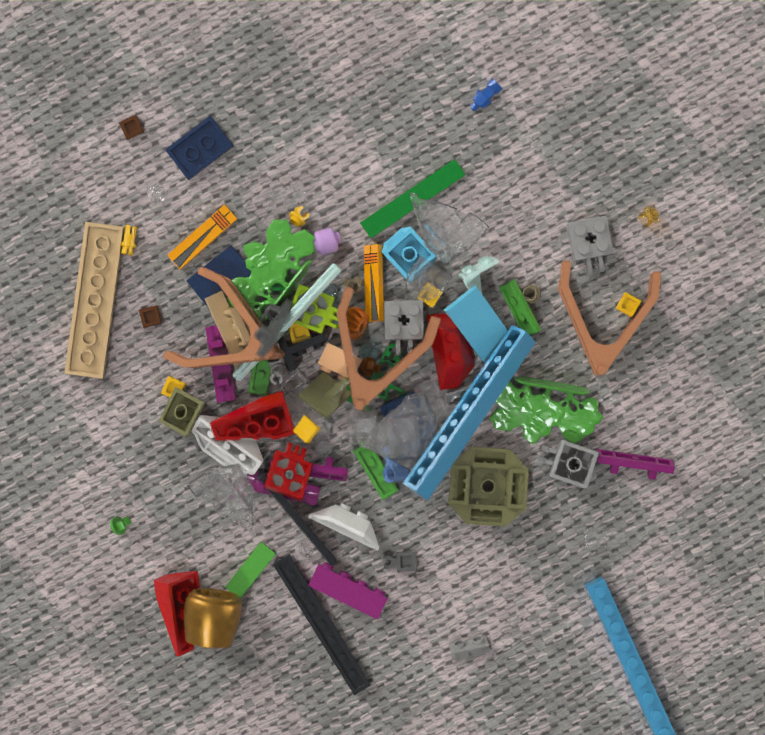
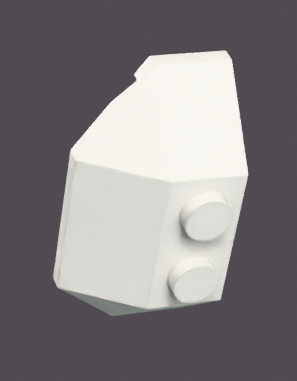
(227, 451)
(347, 523)

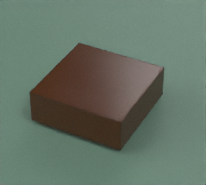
(131, 127)
(150, 316)

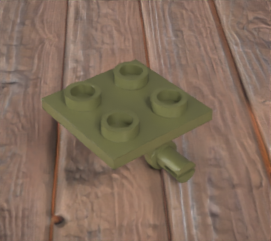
(326, 394)

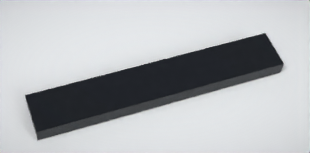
(286, 506)

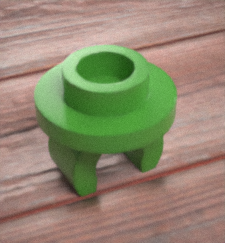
(119, 525)

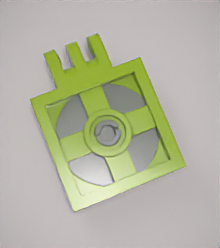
(318, 313)

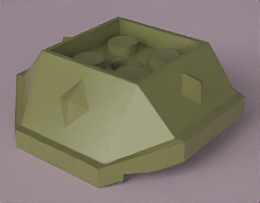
(490, 507)

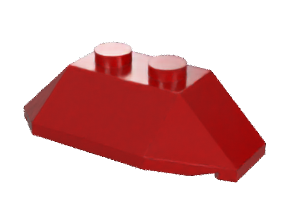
(451, 353)

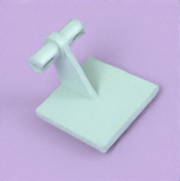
(471, 274)

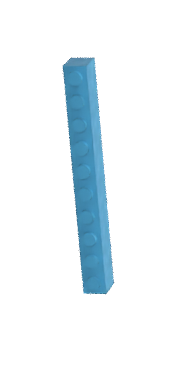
(469, 412)
(628, 657)

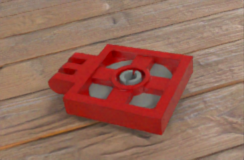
(289, 472)

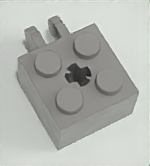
(582, 249)
(395, 330)
(560, 465)

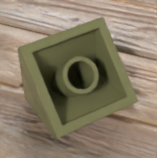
(182, 411)

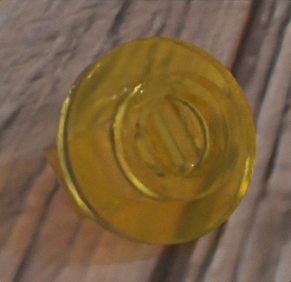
(652, 215)

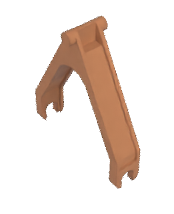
(249, 317)
(598, 355)
(364, 389)

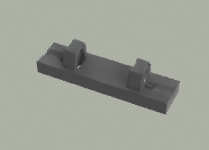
(268, 336)

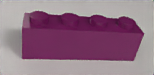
(348, 591)

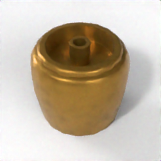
(211, 617)

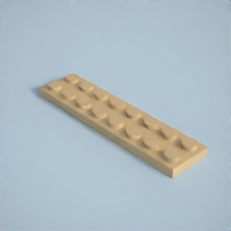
(94, 300)

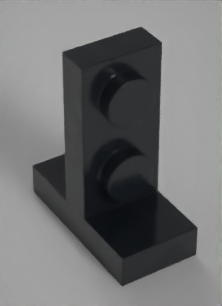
(300, 348)

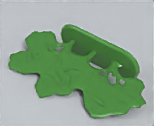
(270, 264)
(539, 413)

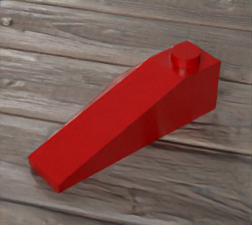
(259, 419)
(171, 595)

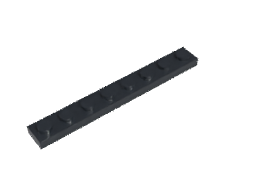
(321, 624)

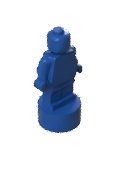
(483, 98)

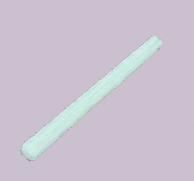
(298, 309)

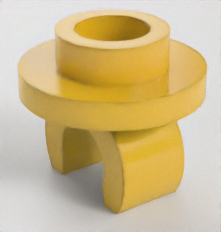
(296, 218)

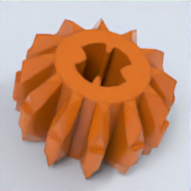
(357, 321)

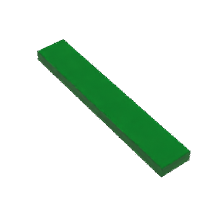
(403, 205)

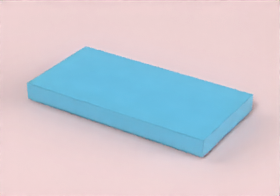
(477, 322)

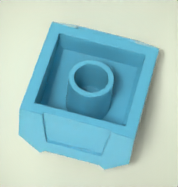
(404, 250)

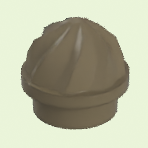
(532, 294)

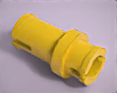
(129, 240)

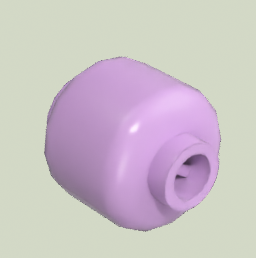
(326, 241)

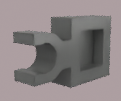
(405, 561)

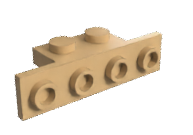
(229, 324)

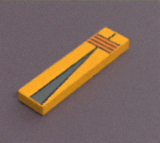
(202, 237)
(374, 282)

